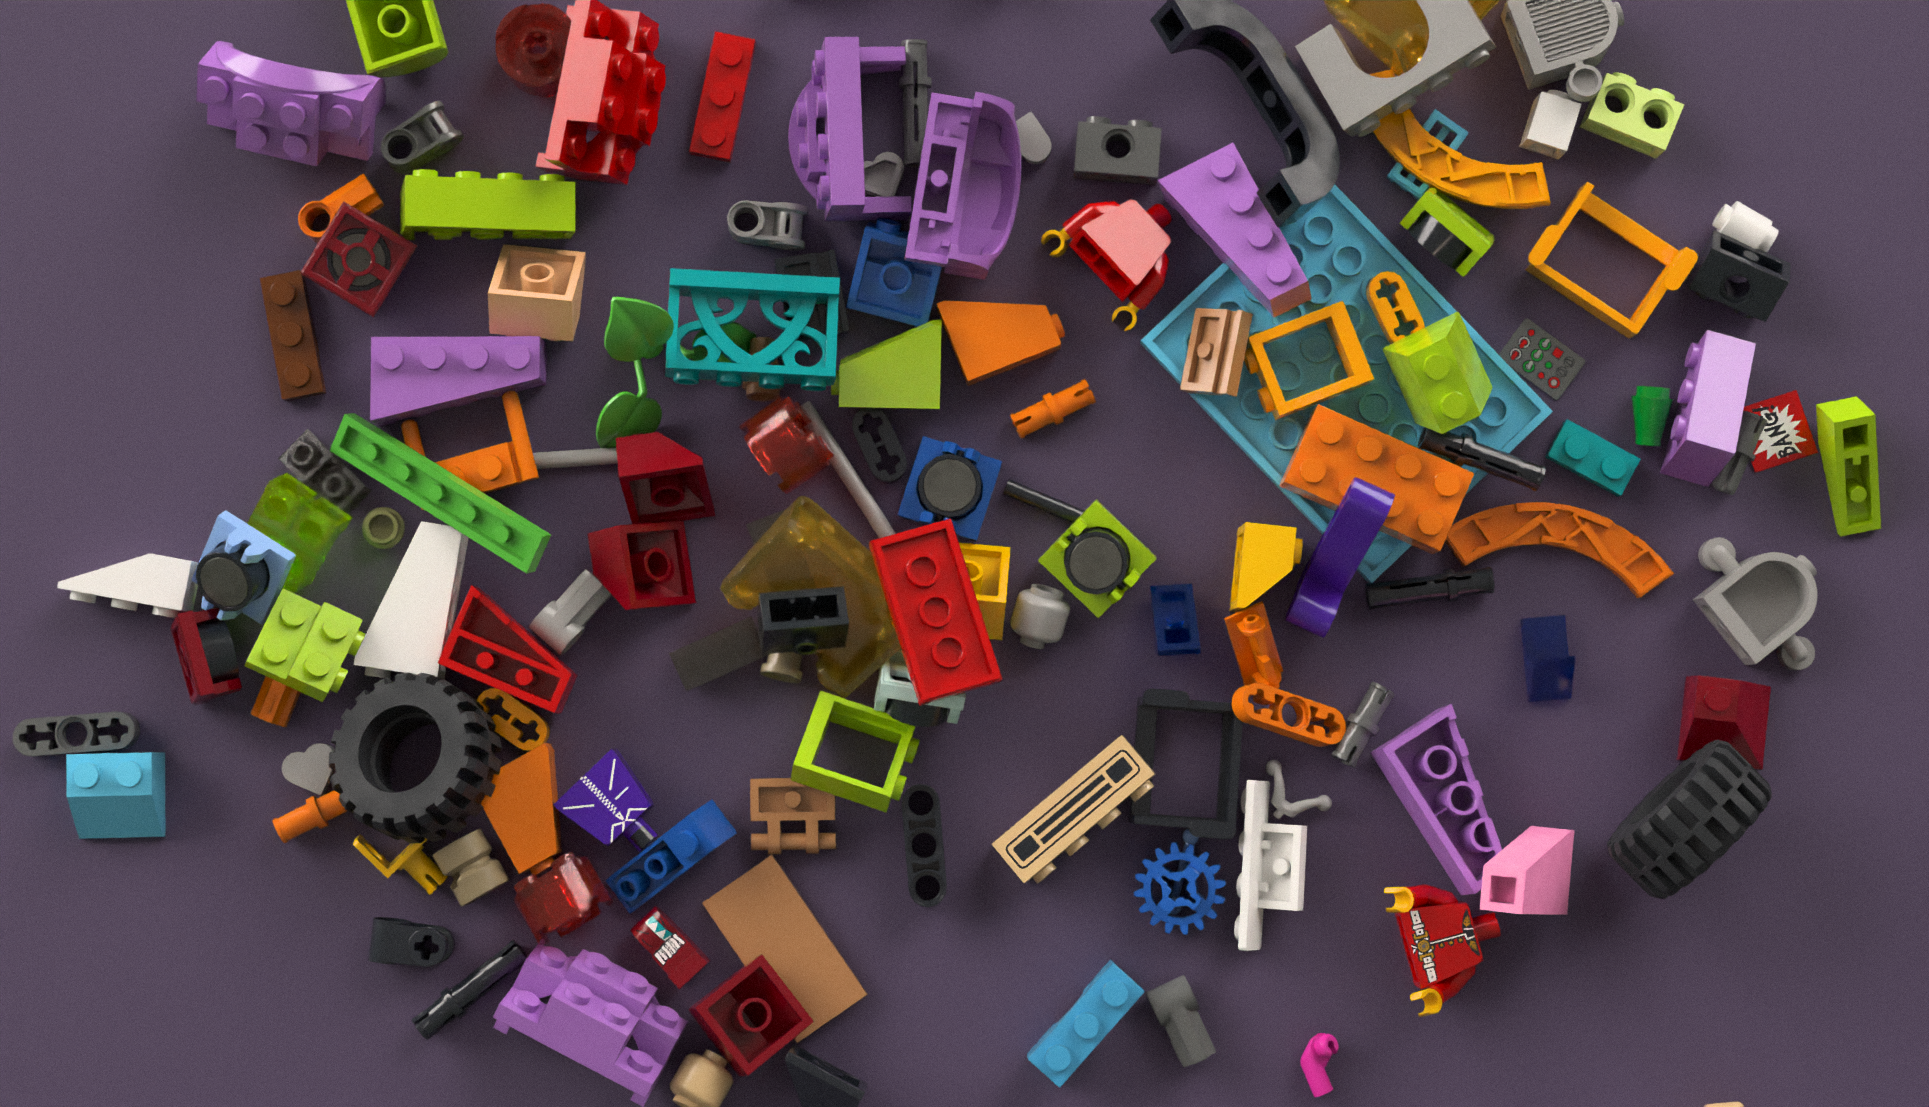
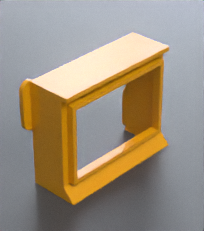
(1676, 262)

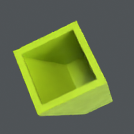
(1440, 374)

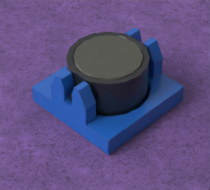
(950, 486)

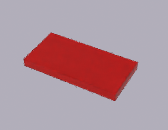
(935, 612)

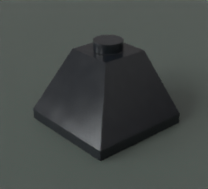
(821, 1082)

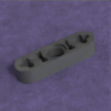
(47, 747)

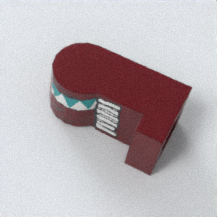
(669, 946)

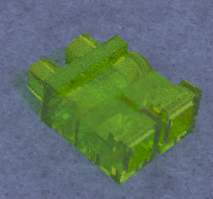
(300, 525)

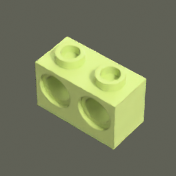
(1629, 125)

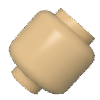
(701, 1081)

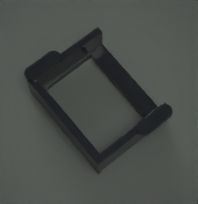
(1229, 764)

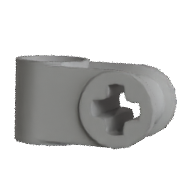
(771, 224)

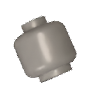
(1040, 615)

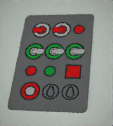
(1541, 359)

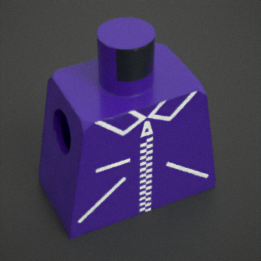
(610, 803)

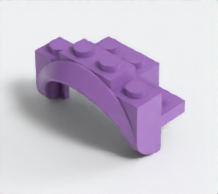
(288, 107)
(965, 184)
(593, 1016)

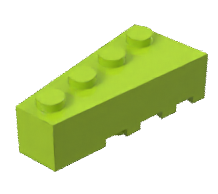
(486, 206)

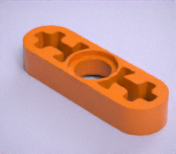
(1272, 720)

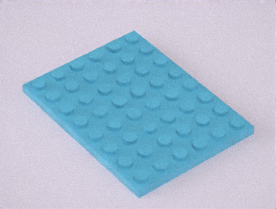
(1339, 257)

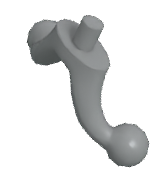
(1274, 769)

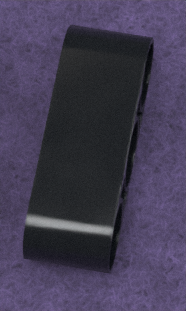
(917, 865)

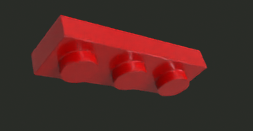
(722, 97)

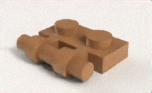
(787, 800)

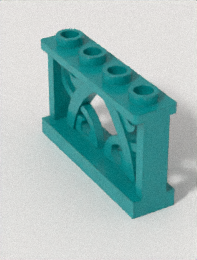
(797, 291)

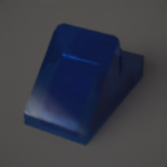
(1174, 620)
(1547, 658)

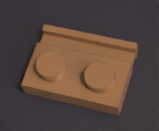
(1216, 352)

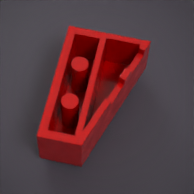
(504, 655)

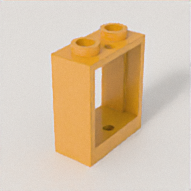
(1347, 346)

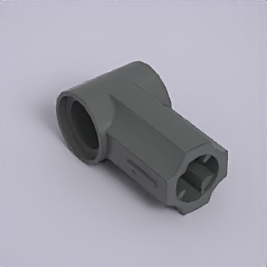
(1177, 1012)

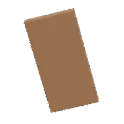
(770, 918)

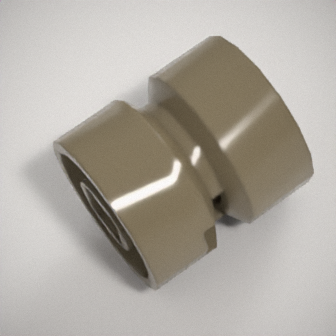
(471, 867)

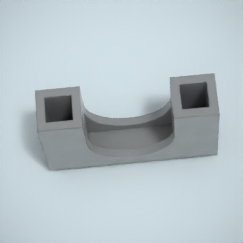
(1361, 100)

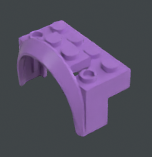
(836, 96)

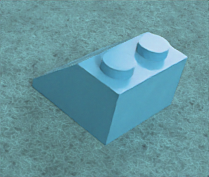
(117, 794)

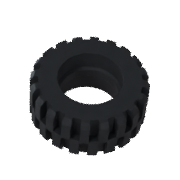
(375, 731)
(1689, 820)

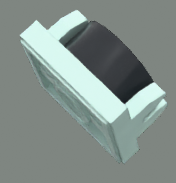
(897, 697)

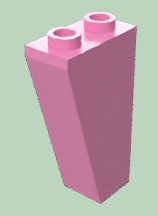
(1530, 874)

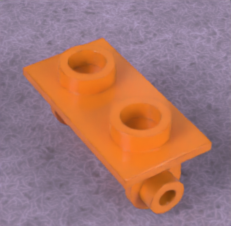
(1255, 646)

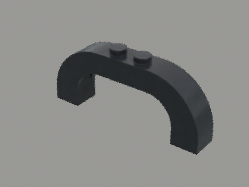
(1274, 89)

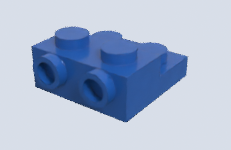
(886, 282)

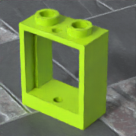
(863, 719)

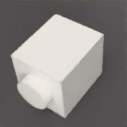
(1550, 124)

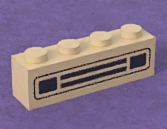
(1074, 809)

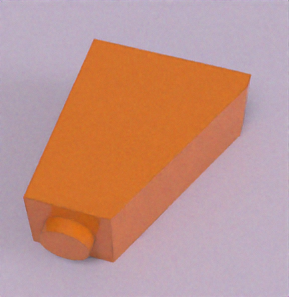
(998, 335)
(524, 810)

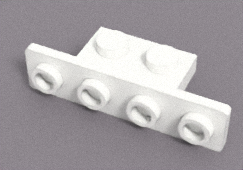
(1270, 866)

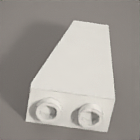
(417, 607)

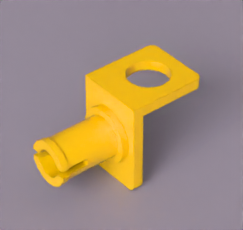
(410, 859)

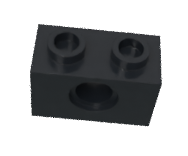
(1728, 257)

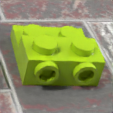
(306, 645)

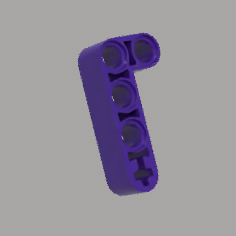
(1338, 556)

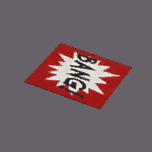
(1785, 434)

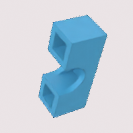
(1085, 1024)

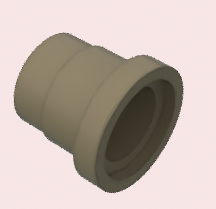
(783, 667)

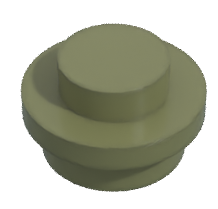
(383, 528)

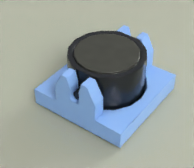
(241, 569)

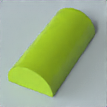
(397, 35)

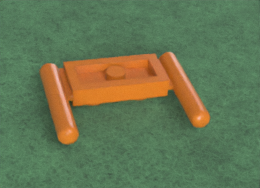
(491, 466)

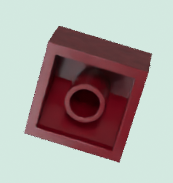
(750, 1016)

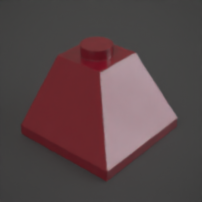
(662, 480)
(644, 564)
(1724, 712)

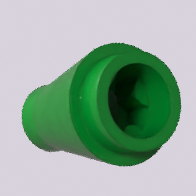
(1650, 413)

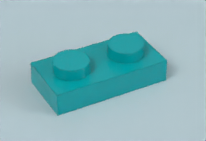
(1592, 458)

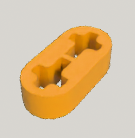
(1403, 301)
(519, 711)

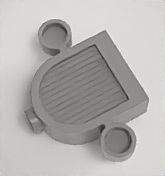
(1562, 41)
(1760, 603)

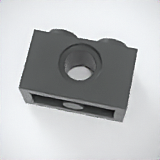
(1095, 163)

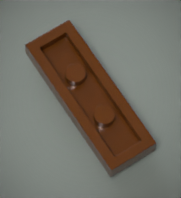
(293, 335)

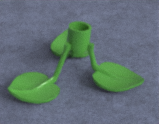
(635, 332)

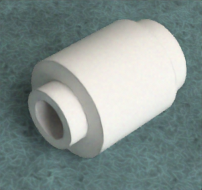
(1746, 226)

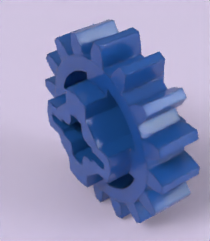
(1168, 902)

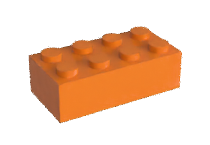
(1340, 448)

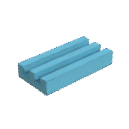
(1448, 126)

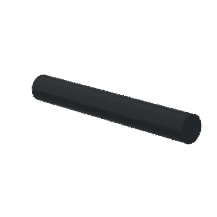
(1043, 501)

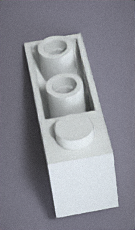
(145, 580)

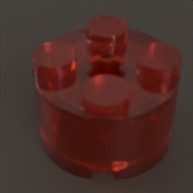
(520, 33)
(785, 444)
(561, 898)

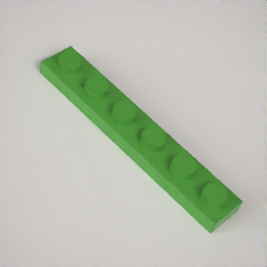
(440, 493)

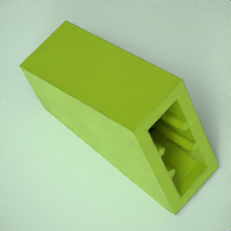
(894, 372)

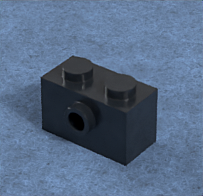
(802, 620)

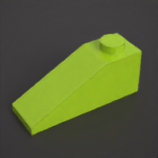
(1850, 463)

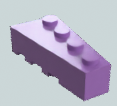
(1223, 208)
(443, 372)
(1439, 791)

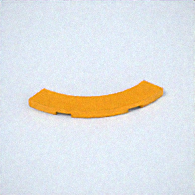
(1456, 174)

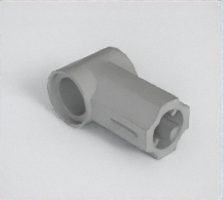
(564, 620)

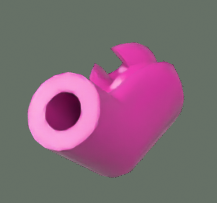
(1315, 1060)

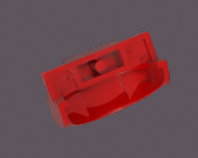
(606, 90)

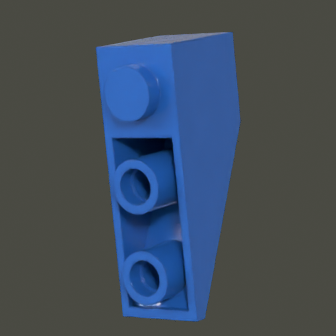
(671, 856)

